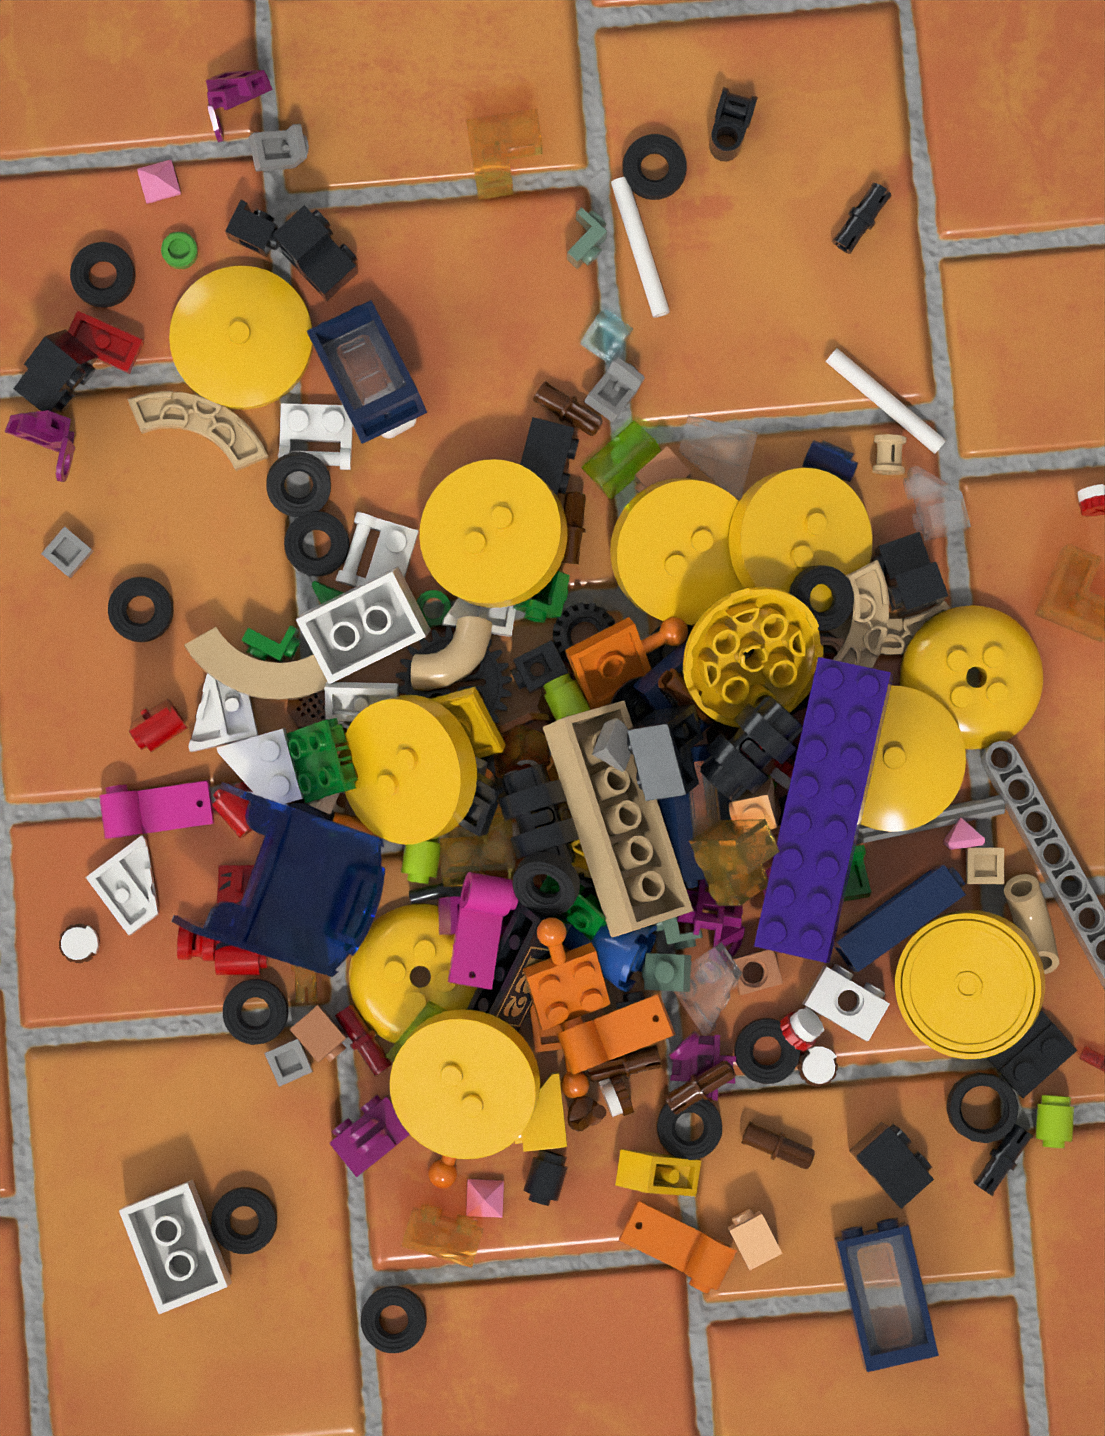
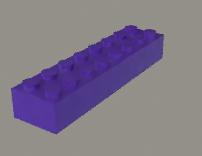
(824, 810)

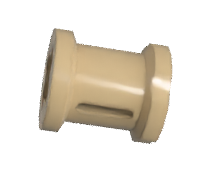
(889, 454)

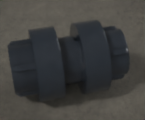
(731, 768)
(529, 793)

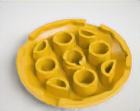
(1003, 654)
(782, 661)
(384, 964)

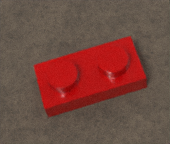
(108, 342)

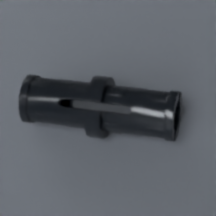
(861, 218)
(1003, 1159)

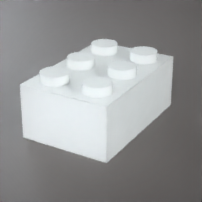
(363, 625)
(175, 1246)

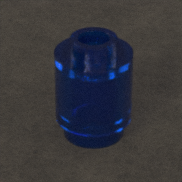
(831, 459)

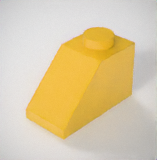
(547, 1122)
(657, 1173)

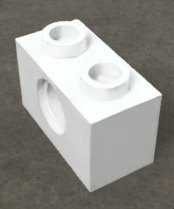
(824, 1000)

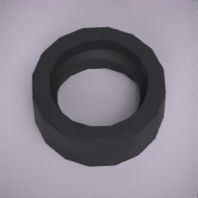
(1008, 1097)

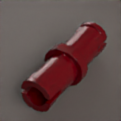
(363, 1039)

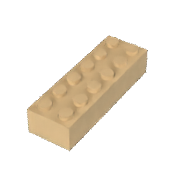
(616, 827)

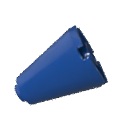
(617, 955)

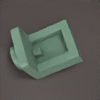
(587, 247)
(672, 934)
(667, 972)

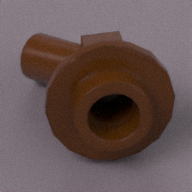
(584, 1113)

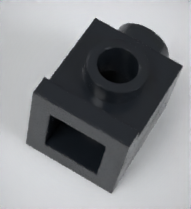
(252, 229)
(545, 655)

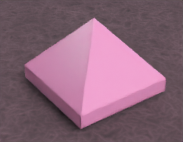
(159, 181)
(963, 836)
(485, 1198)

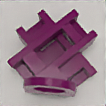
(231, 90)
(49, 431)
(726, 923)
(696, 1056)

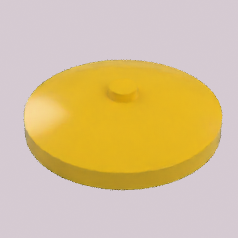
(241, 337)
(915, 764)

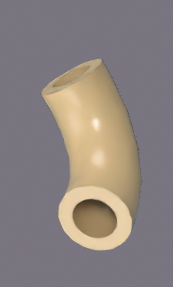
(454, 661)
(1032, 917)

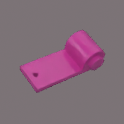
(155, 809)
(478, 929)

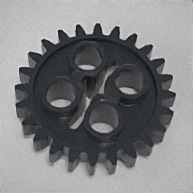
(489, 671)

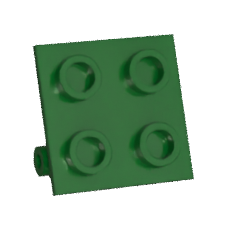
(318, 760)

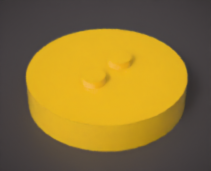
(798, 523)
(493, 533)
(675, 548)
(410, 769)
(970, 984)
(465, 1084)

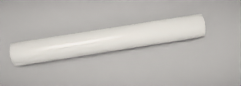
(640, 247)
(885, 401)

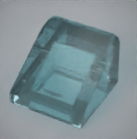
(606, 335)

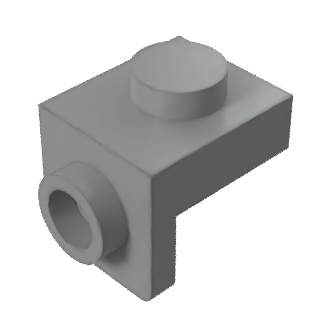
(279, 148)
(615, 389)

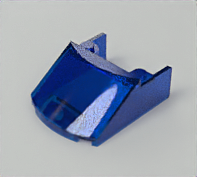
(307, 891)

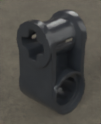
(731, 119)

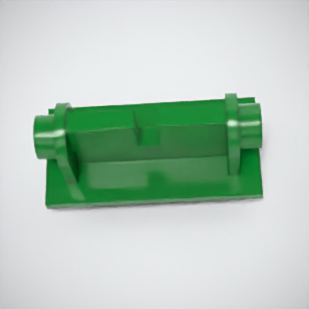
(584, 914)

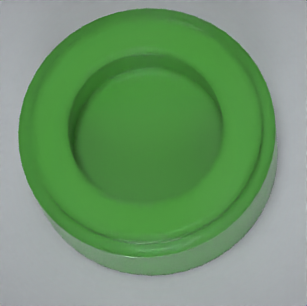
(179, 250)

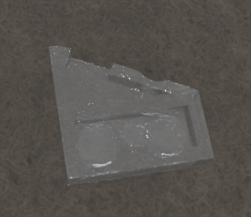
(719, 452)
(710, 987)

